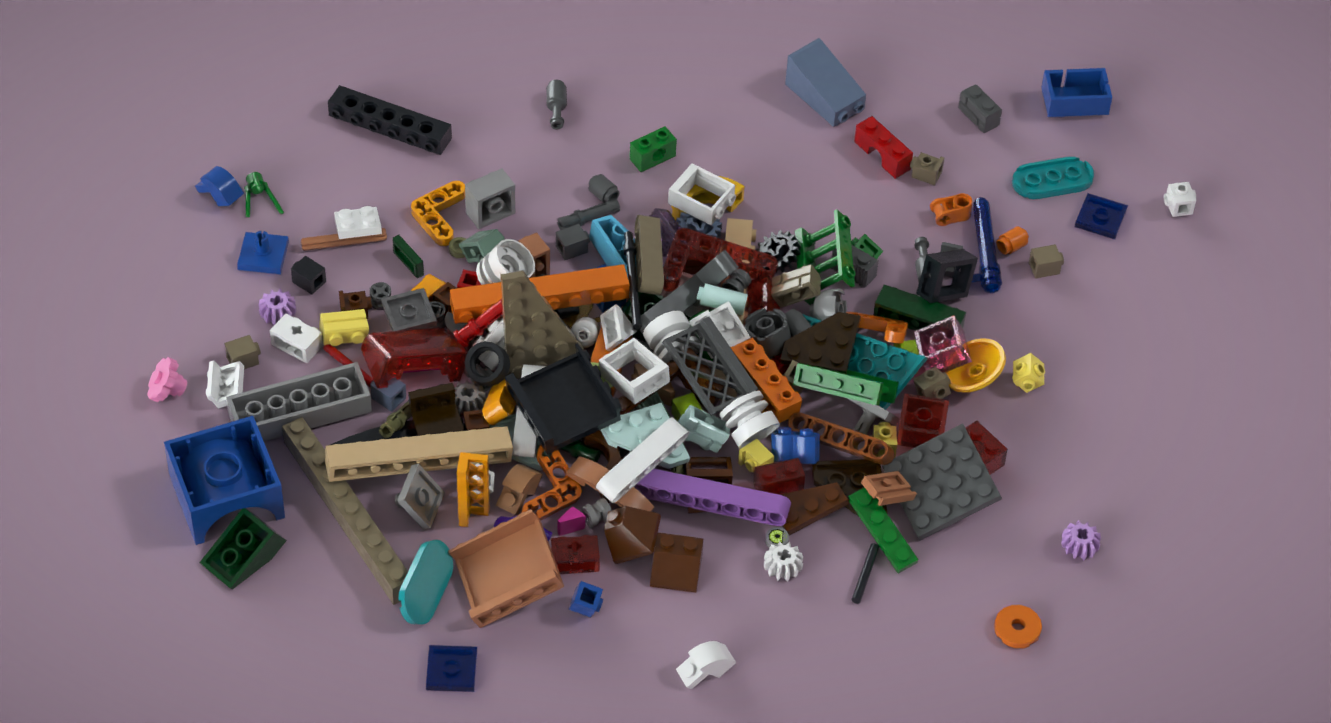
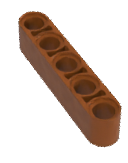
(850, 442)

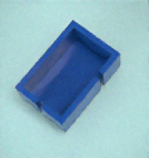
(1083, 93)

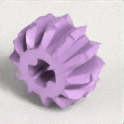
(276, 305)
(1081, 540)

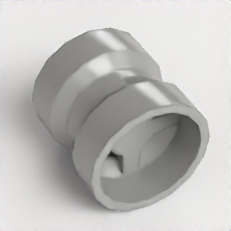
(596, 512)

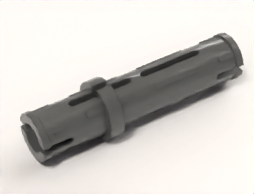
(589, 214)

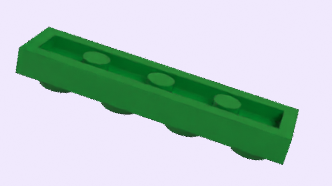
(883, 530)

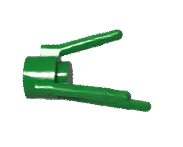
(256, 185)

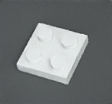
(357, 222)

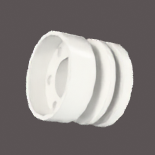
(505, 258)
(664, 327)
(747, 415)

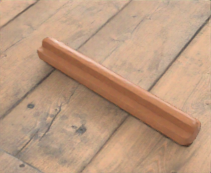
(333, 240)

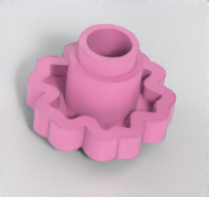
(166, 381)

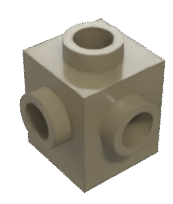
(932, 384)

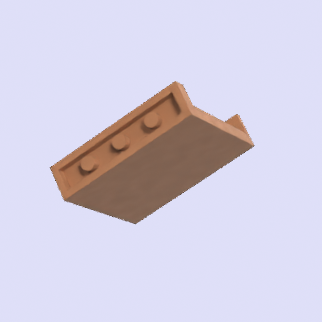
(507, 568)

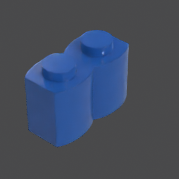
(793, 444)

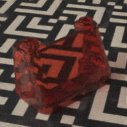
(412, 350)

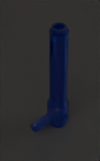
(989, 269)

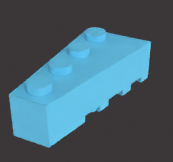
(608, 239)

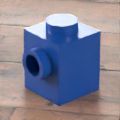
(586, 599)

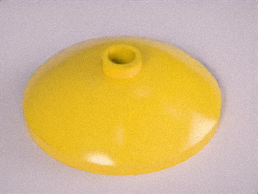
(986, 365)

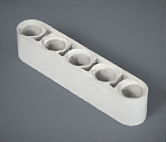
(524, 438)
(642, 460)

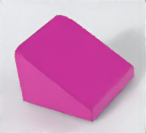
(571, 521)

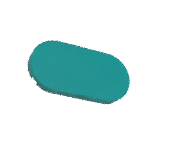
(1052, 178)
(425, 582)

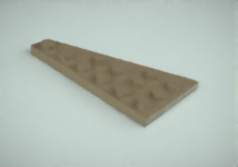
(531, 326)

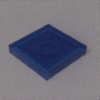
(1101, 216)
(451, 668)

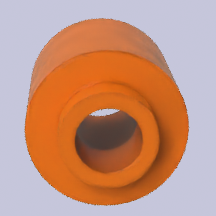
(1012, 240)

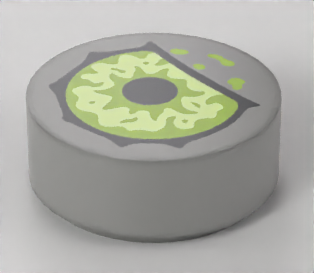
(775, 535)

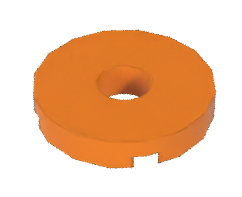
(1018, 615)

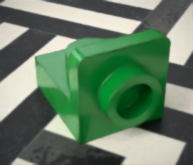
(867, 245)

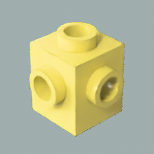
(1028, 372)

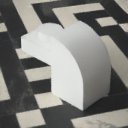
(705, 659)

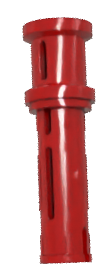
(476, 326)

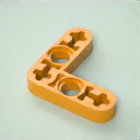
(432, 208)

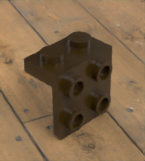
(435, 410)

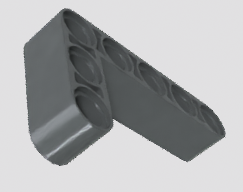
(686, 294)

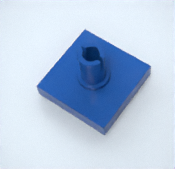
(263, 252)

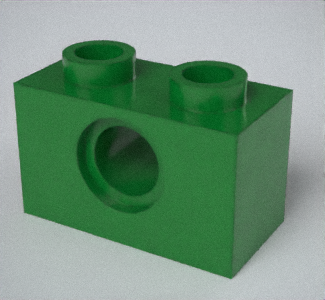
(653, 149)

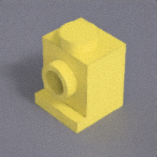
(888, 434)
(754, 455)

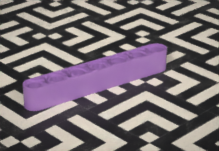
(715, 497)

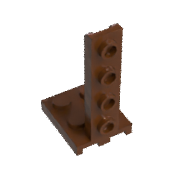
(675, 372)

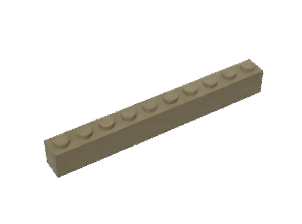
(346, 509)

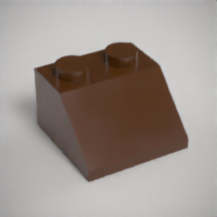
(676, 562)

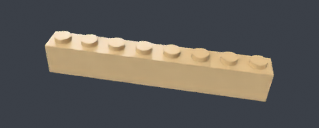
(430, 451)

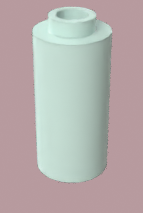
(715, 296)

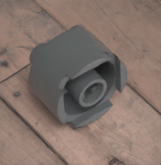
(768, 330)

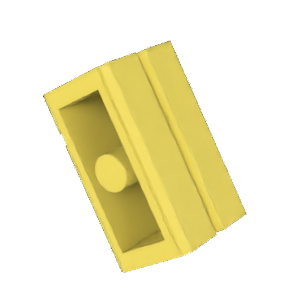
(343, 327)

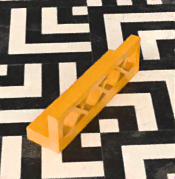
(467, 483)

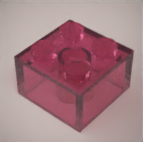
(943, 345)

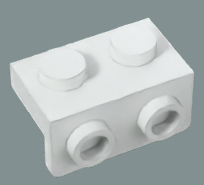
(224, 382)

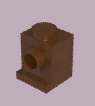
(355, 301)

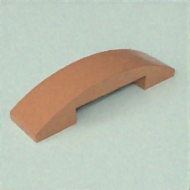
(589, 473)

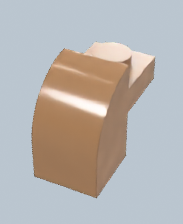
(517, 485)

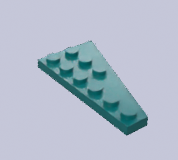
(882, 360)

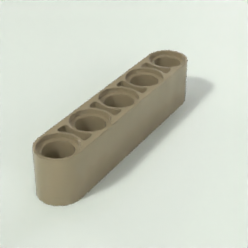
(649, 255)

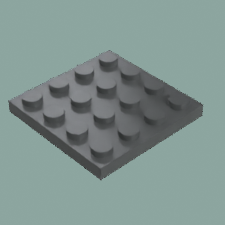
(947, 480)

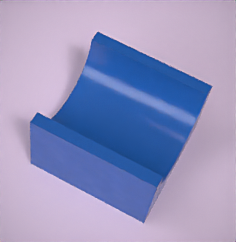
(222, 473)

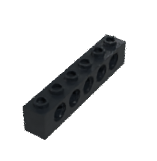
(390, 120)

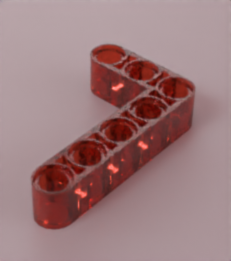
(715, 246)

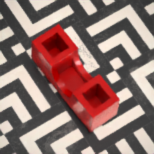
(895, 155)

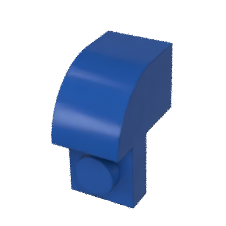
(221, 186)

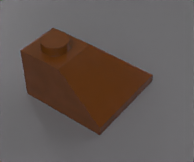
(631, 533)

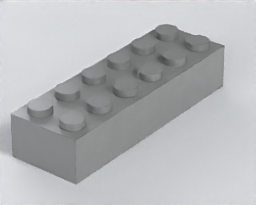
(315, 397)

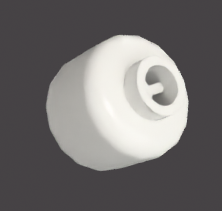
(590, 327)

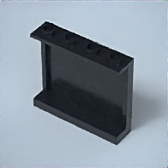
(565, 400)

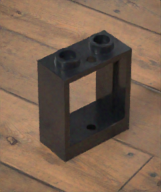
(936, 265)

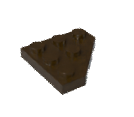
(825, 343)
(846, 473)

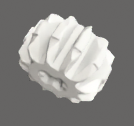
(783, 561)

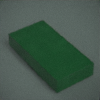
(408, 256)

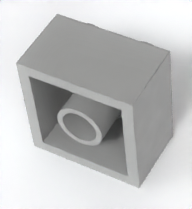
(490, 198)

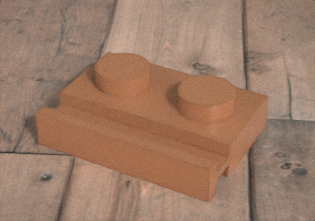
(888, 488)

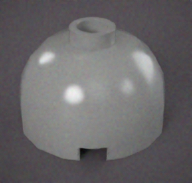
(828, 304)

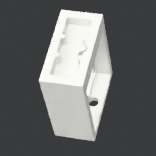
(707, 180)
(645, 384)

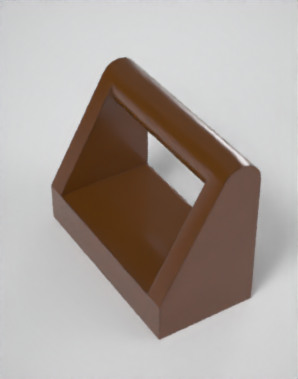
(718, 475)

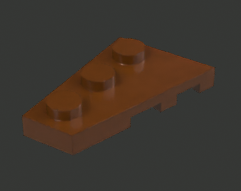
(812, 505)

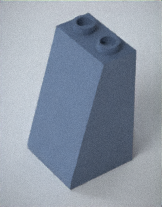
(824, 83)

